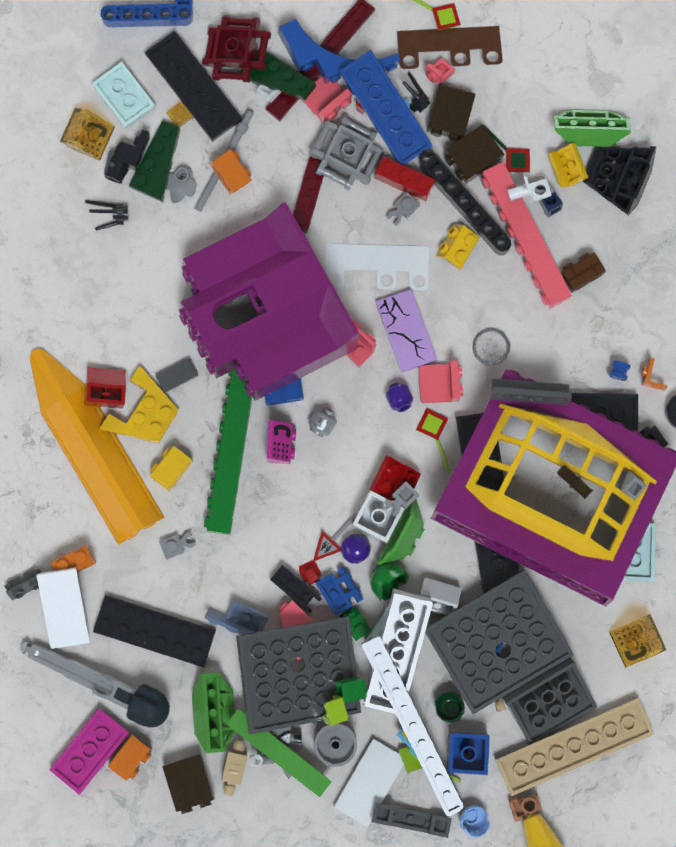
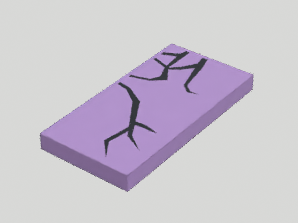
(406, 331)

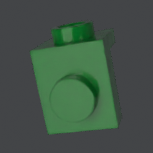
(358, 624)

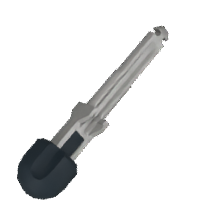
(144, 705)

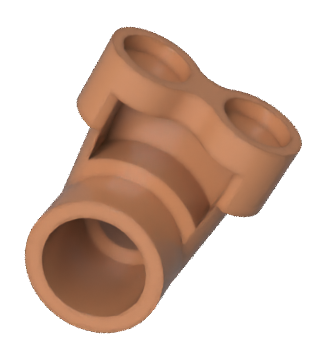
(520, 808)

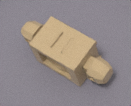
(234, 767)

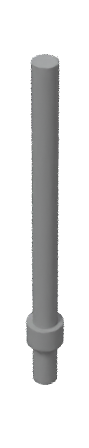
(241, 129)

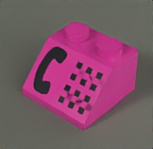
(280, 442)

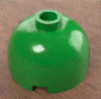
(386, 578)

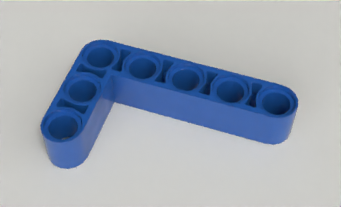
(155, 19)

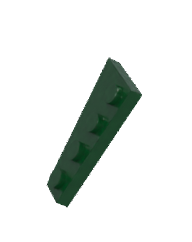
(282, 78)
(155, 166)

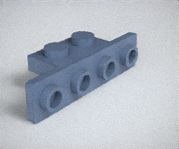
(240, 618)

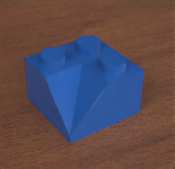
(468, 753)

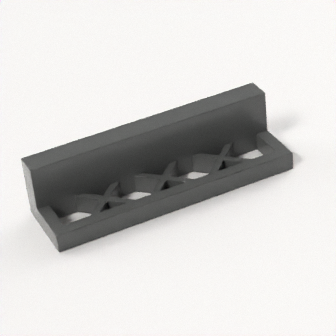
(530, 391)

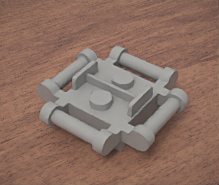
(346, 152)

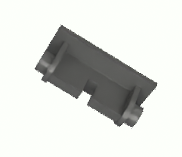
(17, 588)

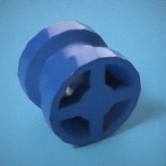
(619, 370)

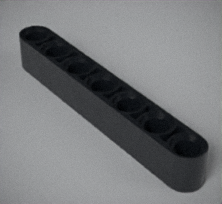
(461, 194)

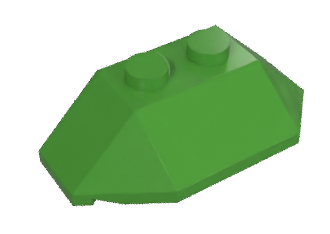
(592, 127)
(402, 539)
(211, 712)

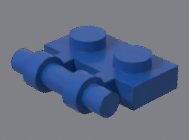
(334, 594)

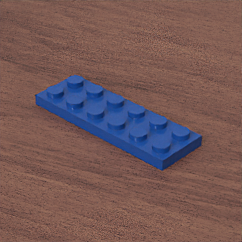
(385, 108)

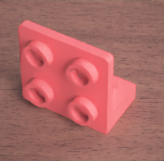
(365, 347)

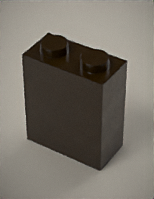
(451, 112)
(473, 154)
(188, 784)

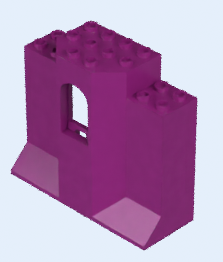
(300, 313)

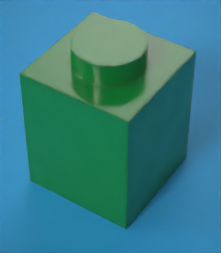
(351, 689)

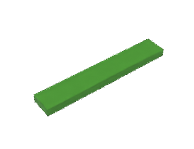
(281, 755)

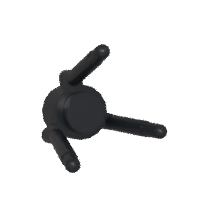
(420, 100)
(118, 210)

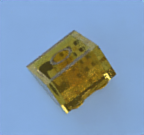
(87, 133)
(637, 640)

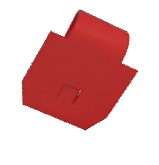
(310, 572)

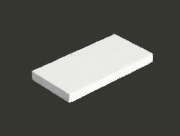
(63, 608)
(369, 782)

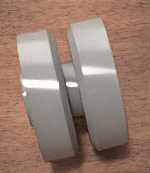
(330, 755)

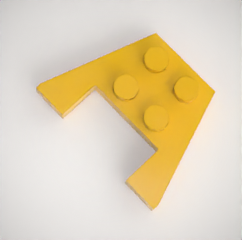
(150, 417)

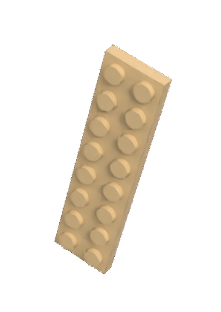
(574, 747)

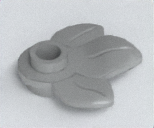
(179, 187)

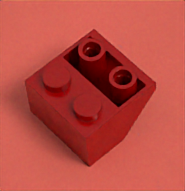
(105, 388)

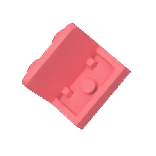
(328, 100)
(440, 383)

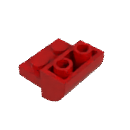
(392, 476)

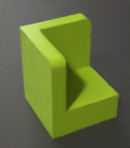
(335, 711)

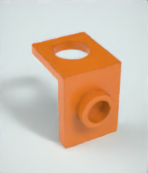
(646, 373)

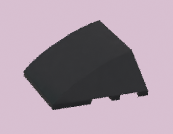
(621, 174)

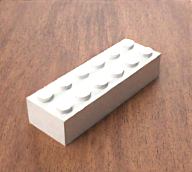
(403, 638)

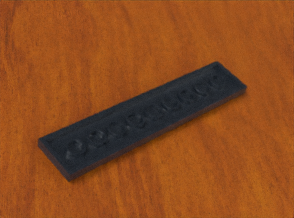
(492, 566)

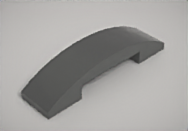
(411, 819)

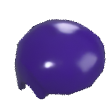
(355, 548)

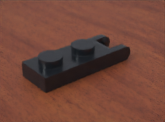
(294, 588)

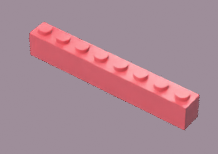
(526, 236)

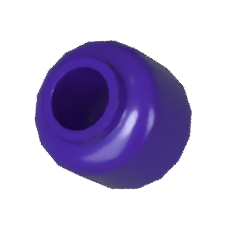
(399, 397)

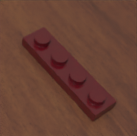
(308, 195)

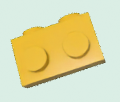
(568, 166)
(457, 245)

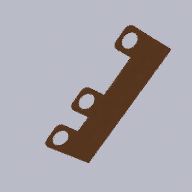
(451, 39)

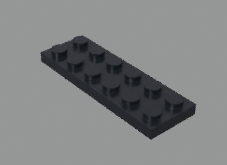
(193, 86)
(154, 631)

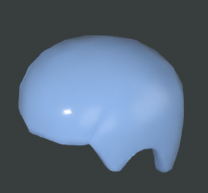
(474, 821)

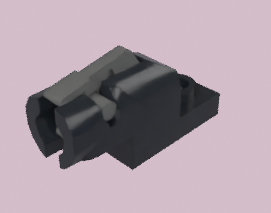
(125, 157)

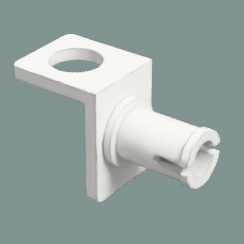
(529, 190)

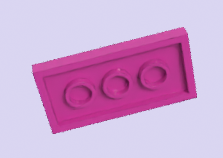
(89, 751)

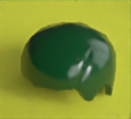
(449, 707)

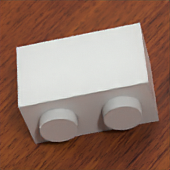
(444, 596)

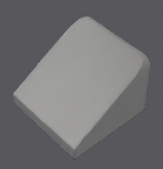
(633, 486)

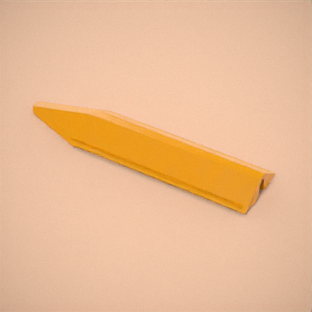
(93, 454)

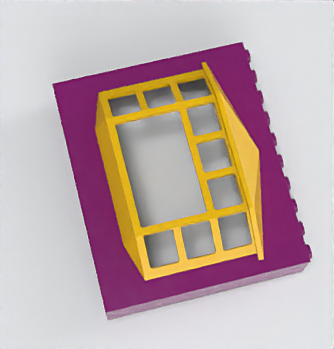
(535, 538)

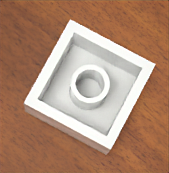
(375, 519)

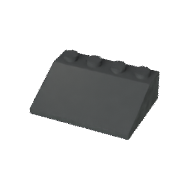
(550, 701)

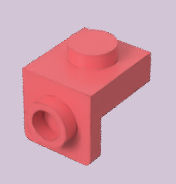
(439, 71)

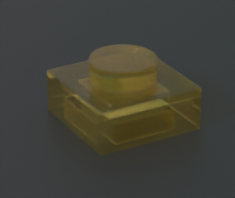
(179, 115)

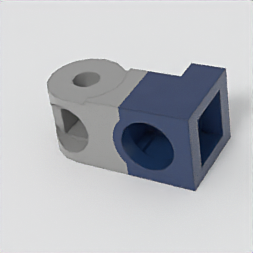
(551, 204)

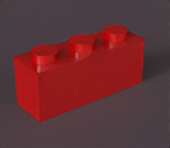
(404, 179)

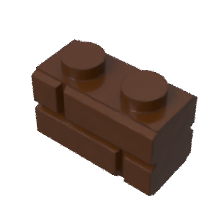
(582, 272)

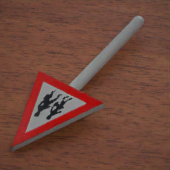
(326, 545)

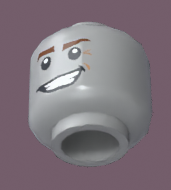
(322, 422)

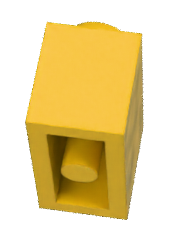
(170, 468)

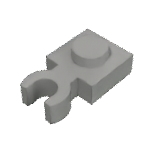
(405, 207)
(403, 497)
(173, 546)

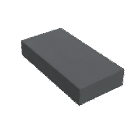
(176, 376)

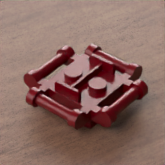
(236, 48)

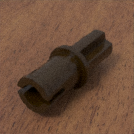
(574, 481)

